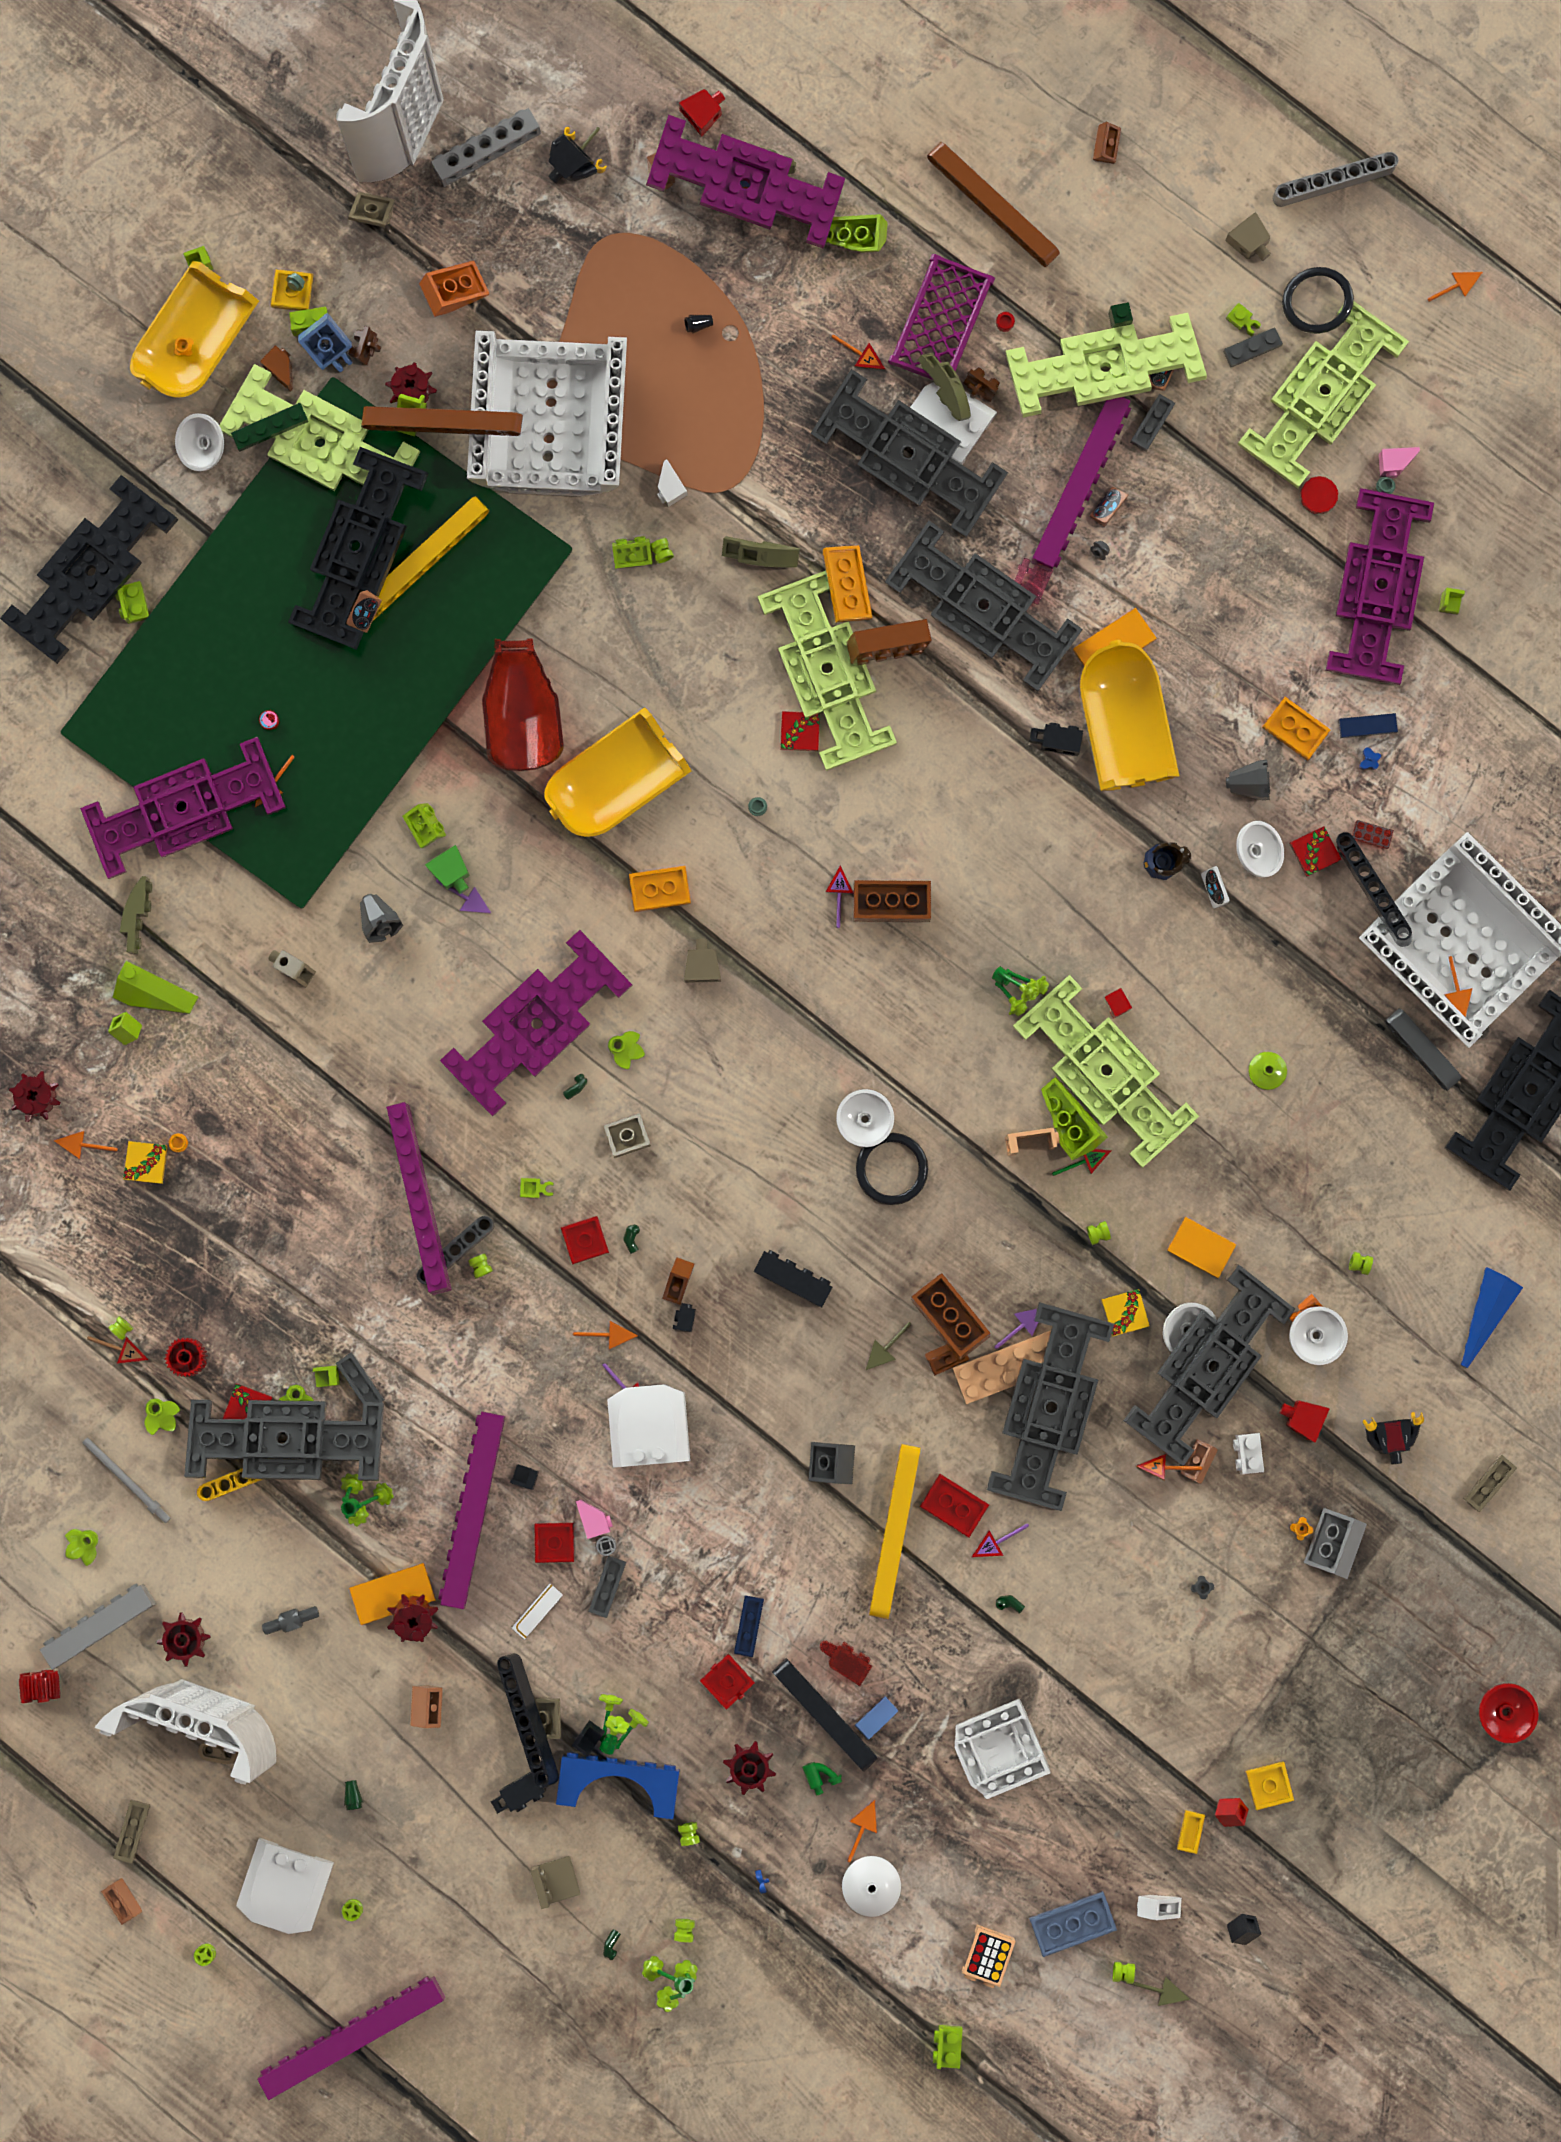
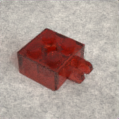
(846, 1661)

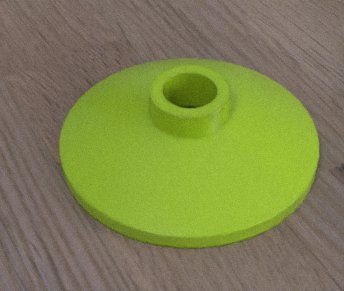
(1258, 1072)

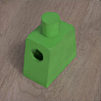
(450, 869)

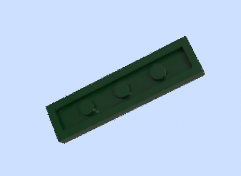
(269, 427)

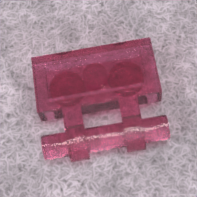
(1038, 578)

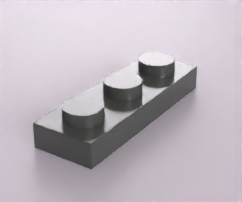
(1252, 347)
(1152, 422)
(359, 1379)
(607, 1586)

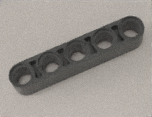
(1423, 1049)
(462, 1243)

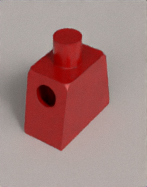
(702, 110)
(1305, 1418)

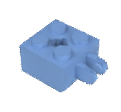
(324, 353)

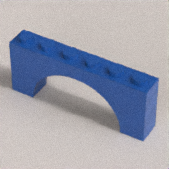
(659, 1782)

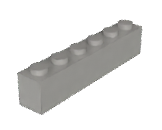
(97, 1626)

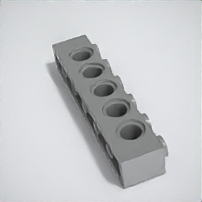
(482, 156)

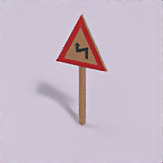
(128, 1353)

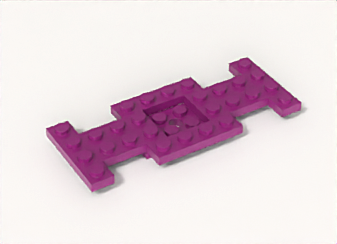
(722, 176)
(1378, 608)
(204, 796)
(561, 1022)

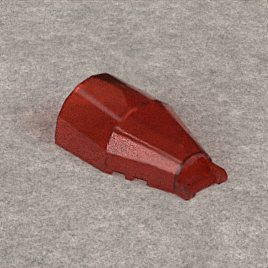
(520, 710)

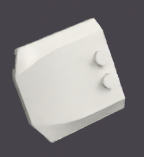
(967, 431)
(648, 1426)
(1000, 1750)
(283, 1888)

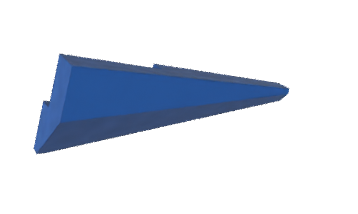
(1494, 1300)

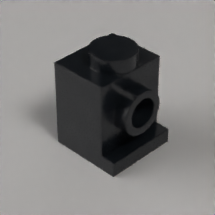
(685, 1318)

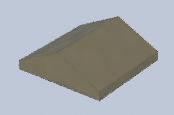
(372, 209)
(627, 1135)
(550, 1716)

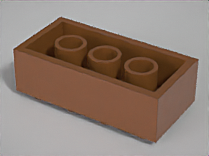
(889, 642)
(892, 901)
(950, 1316)

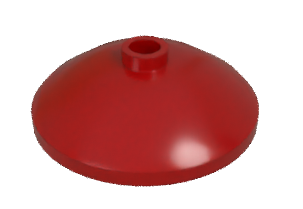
(1521, 1715)

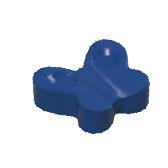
(1371, 759)
(761, 1881)

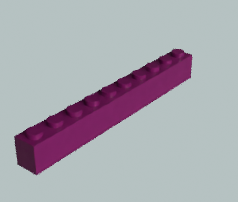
(1080, 482)
(419, 1198)
(472, 1510)
(351, 2037)

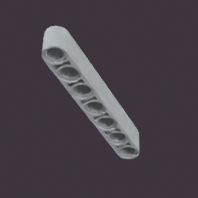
(1341, 172)

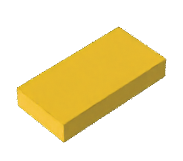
(1191, 1832)

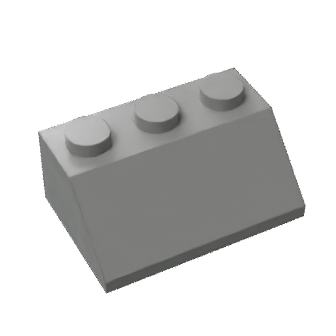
(1335, 1543)

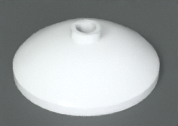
(192, 439)
(1260, 849)
(868, 1104)
(1178, 1319)
(1331, 1335)
(867, 1872)

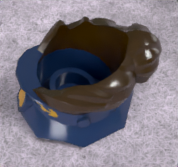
(1166, 860)

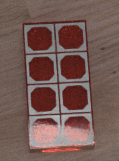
(1372, 834)

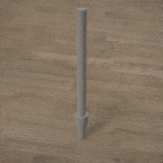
(153, 1506)

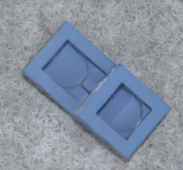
(876, 1718)

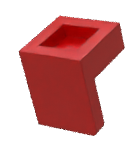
(1118, 1003)
(1231, 1812)

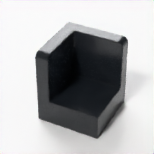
(525, 1477)
(588, 1738)
(1243, 1929)

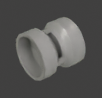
(606, 1545)

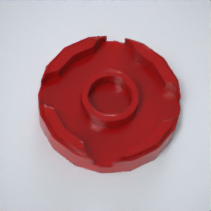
(1319, 495)

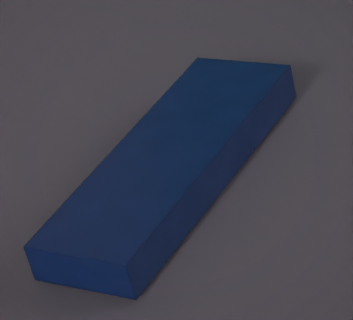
(1368, 725)
(748, 1626)

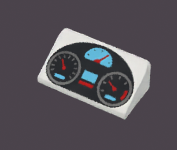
(1215, 887)

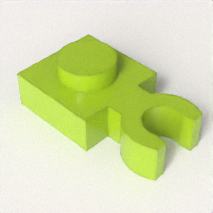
(1241, 317)
(532, 1188)

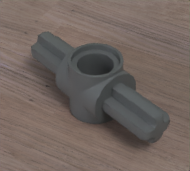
(290, 1620)

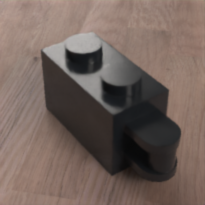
(1058, 739)
(518, 1794)

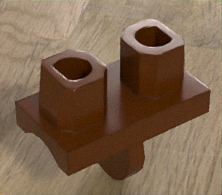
(366, 346)
(980, 386)

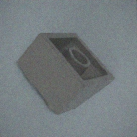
(831, 1463)

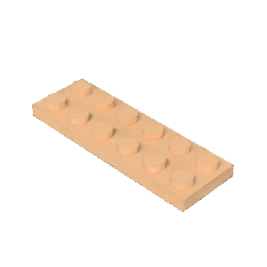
(998, 1369)

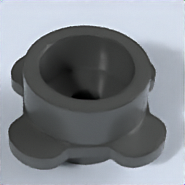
(1100, 549)
(1208, 1587)

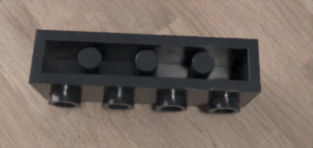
(793, 1279)

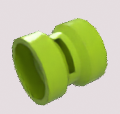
(661, 550)
(1100, 1232)
(1360, 1263)
(480, 1266)
(688, 1833)
(684, 1930)
(1123, 1972)

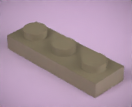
(1490, 1483)
(131, 1831)

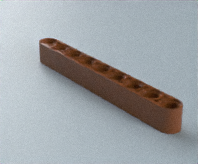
(993, 204)
(442, 421)

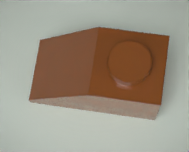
(280, 366)
(678, 1281)

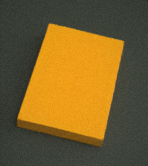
(1296, 728)
(659, 888)
(1201, 1247)

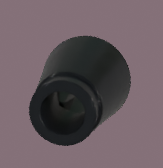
(695, 323)

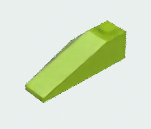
(858, 232)
(143, 989)
(1075, 1126)

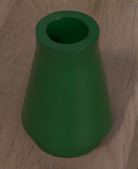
(352, 1796)

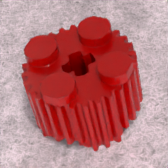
(182, 1367)
(39, 1686)

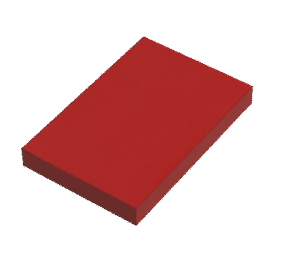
(954, 1505)

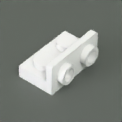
(1249, 1453)

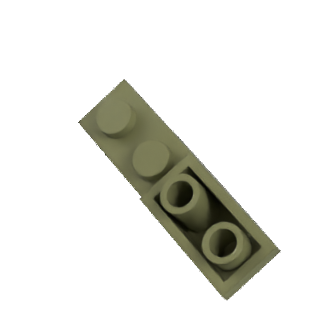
(951, 389)
(760, 554)
(136, 906)

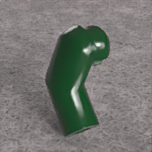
(577, 1088)
(629, 1237)
(1009, 1601)
(608, 1952)

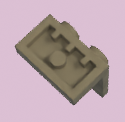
(555, 1881)

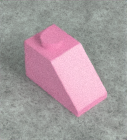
(1395, 460)
(593, 1519)

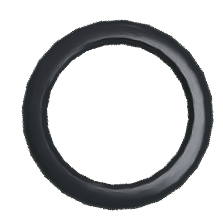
(1311, 272)
(895, 1199)

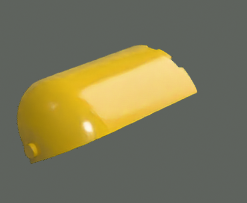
(198, 310)
(1126, 718)
(614, 777)

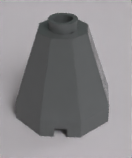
(1250, 781)
(378, 919)

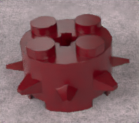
(410, 376)
(44, 1100)
(410, 1628)
(176, 1630)
(748, 1779)

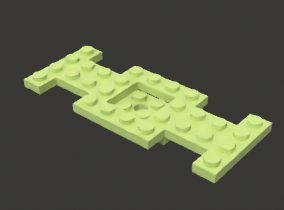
(1127, 364)
(1308, 408)
(297, 446)
(836, 691)
(1123, 1089)

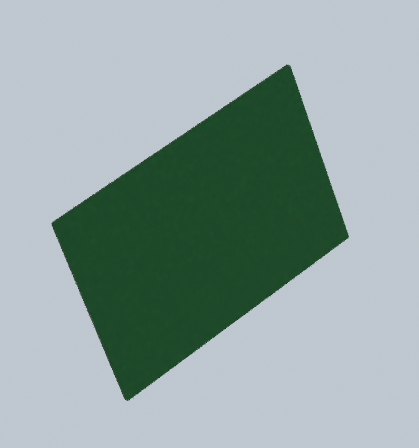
(351, 717)

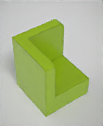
(199, 255)
(1451, 600)
(125, 1028)
(326, 1376)

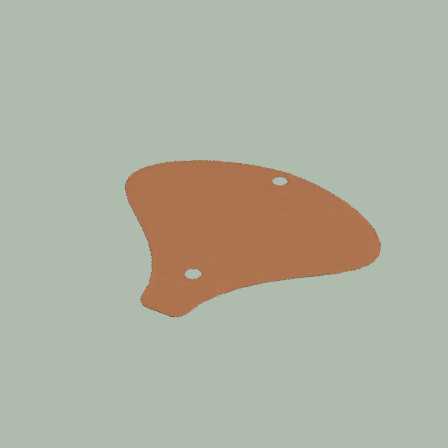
(683, 390)

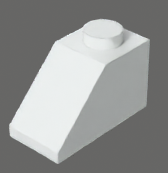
(670, 486)
(1159, 1907)

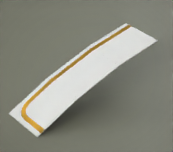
(537, 1611)

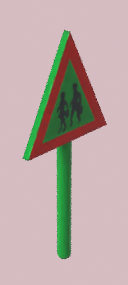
(1092, 1159)

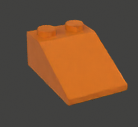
(453, 287)

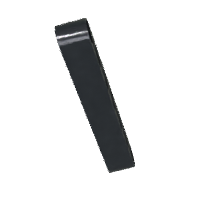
(1378, 896)
(825, 1715)
(526, 1730)

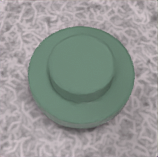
(295, 282)
(1385, 485)
(757, 806)

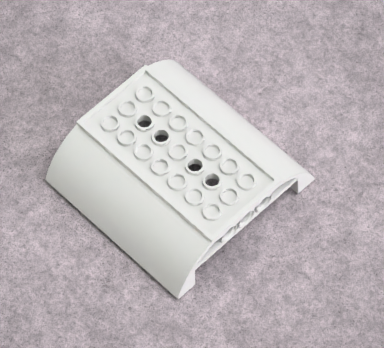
(398, 117)
(583, 421)
(1486, 918)
(231, 1722)

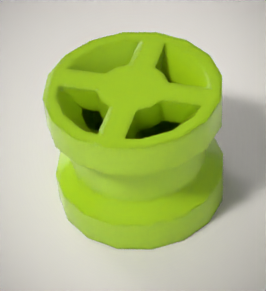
(120, 1327)
(349, 1912)
(202, 1958)

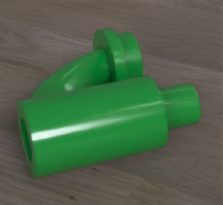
(813, 1777)

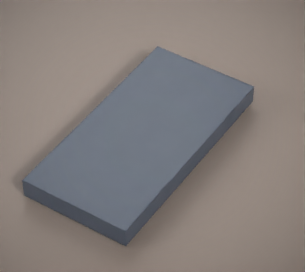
(1073, 1924)

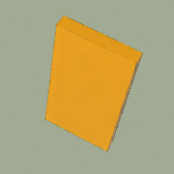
(847, 583)
(1128, 628)
(375, 1596)

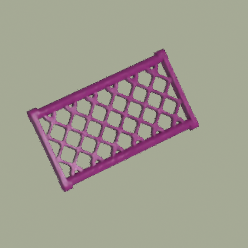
(934, 260)

